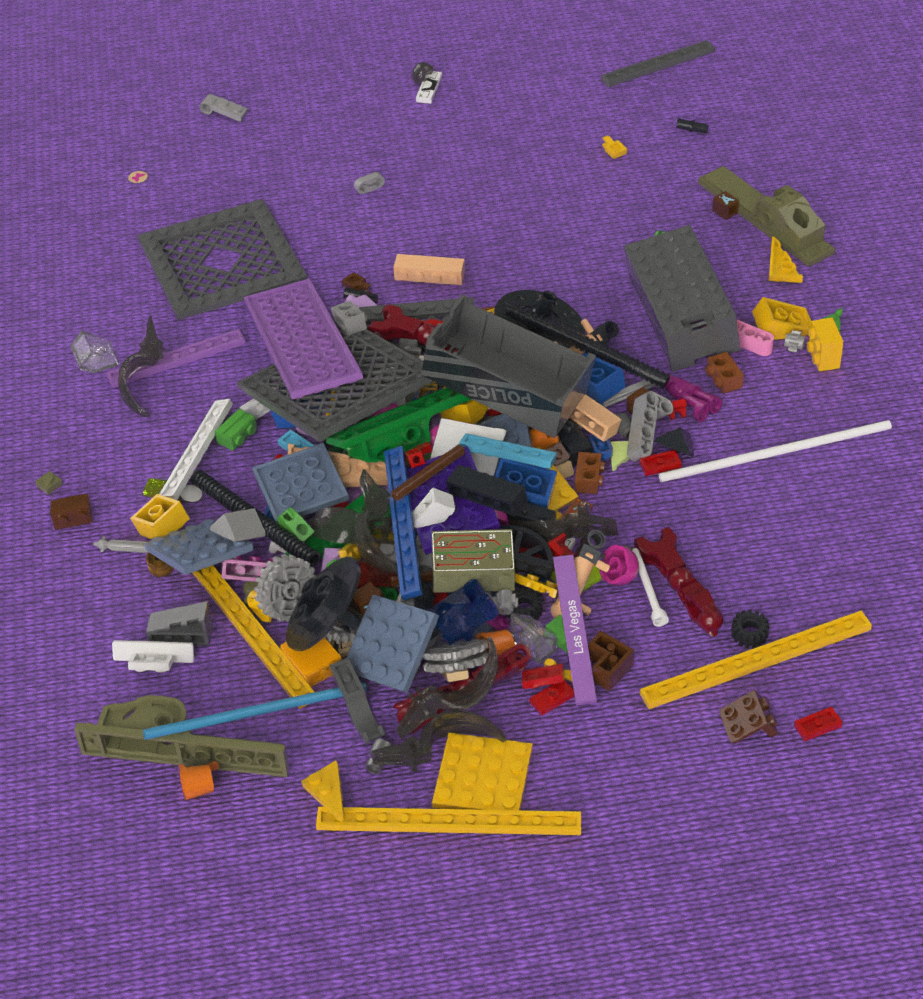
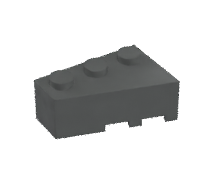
(181, 624)

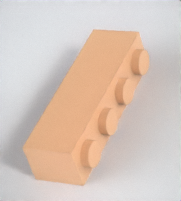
(429, 269)
(596, 419)

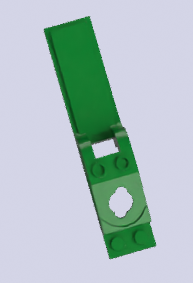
(397, 427)

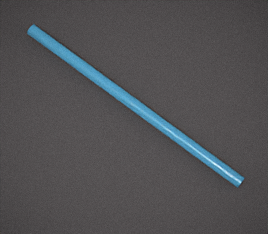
(242, 713)

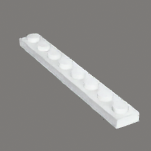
(196, 449)

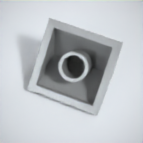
(239, 525)

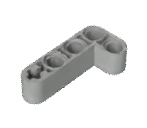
(646, 411)

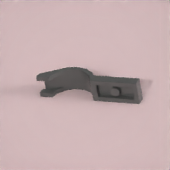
(356, 701)

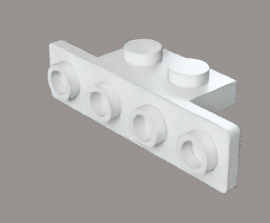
(152, 654)

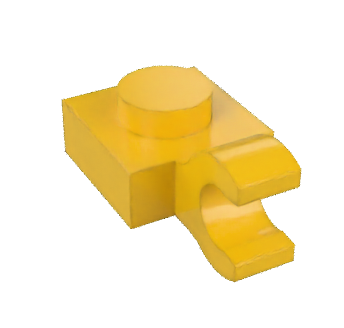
(614, 148)

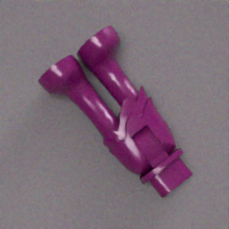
(698, 399)

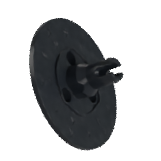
(545, 304)
(324, 605)

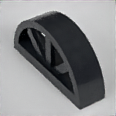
(525, 561)

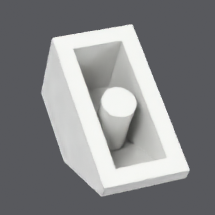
(433, 508)

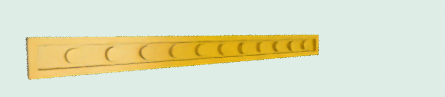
(253, 632)
(754, 659)
(452, 821)

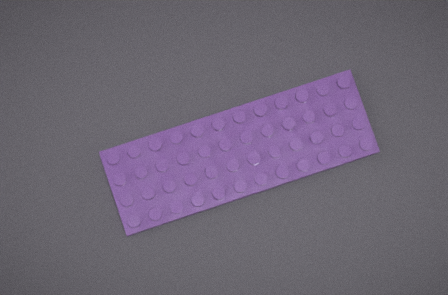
(302, 339)

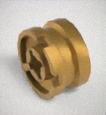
(158, 567)

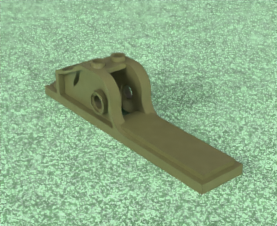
(783, 216)
(125, 740)

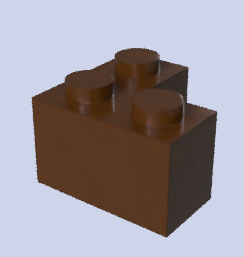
(610, 658)

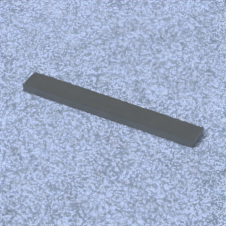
(657, 63)

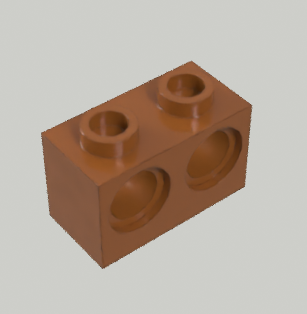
(724, 372)
(588, 472)

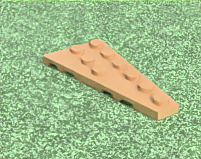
(351, 469)

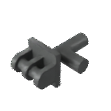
(410, 346)

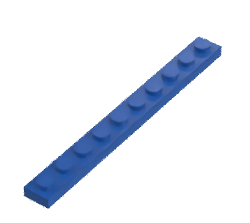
(403, 526)

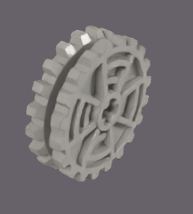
(281, 585)
(456, 656)

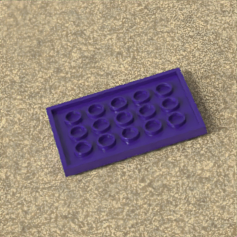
(466, 513)

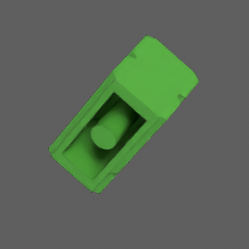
(236, 429)

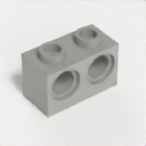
(349, 318)

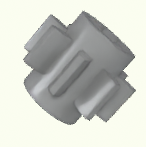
(794, 341)
(506, 602)

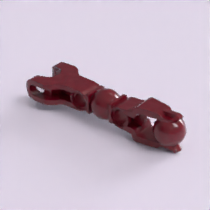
(401, 326)
(692, 594)
(509, 664)

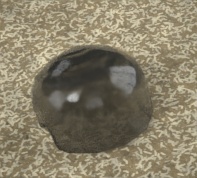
(420, 71)

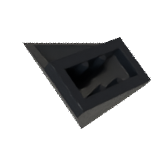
(677, 440)

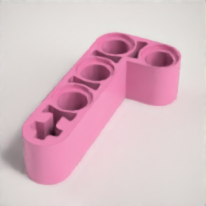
(754, 339)

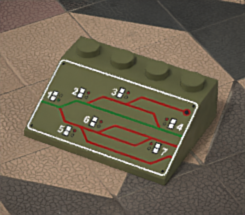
(473, 555)

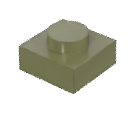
(49, 482)

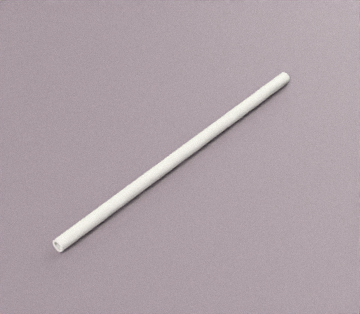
(774, 451)

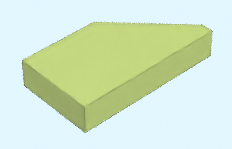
(619, 453)

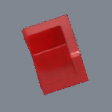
(558, 546)

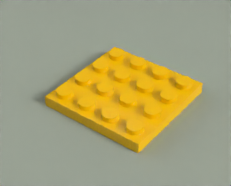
(482, 773)

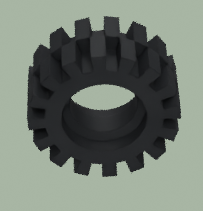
(531, 598)
(750, 619)

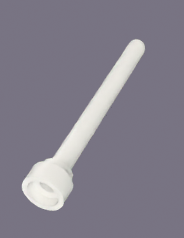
(659, 616)

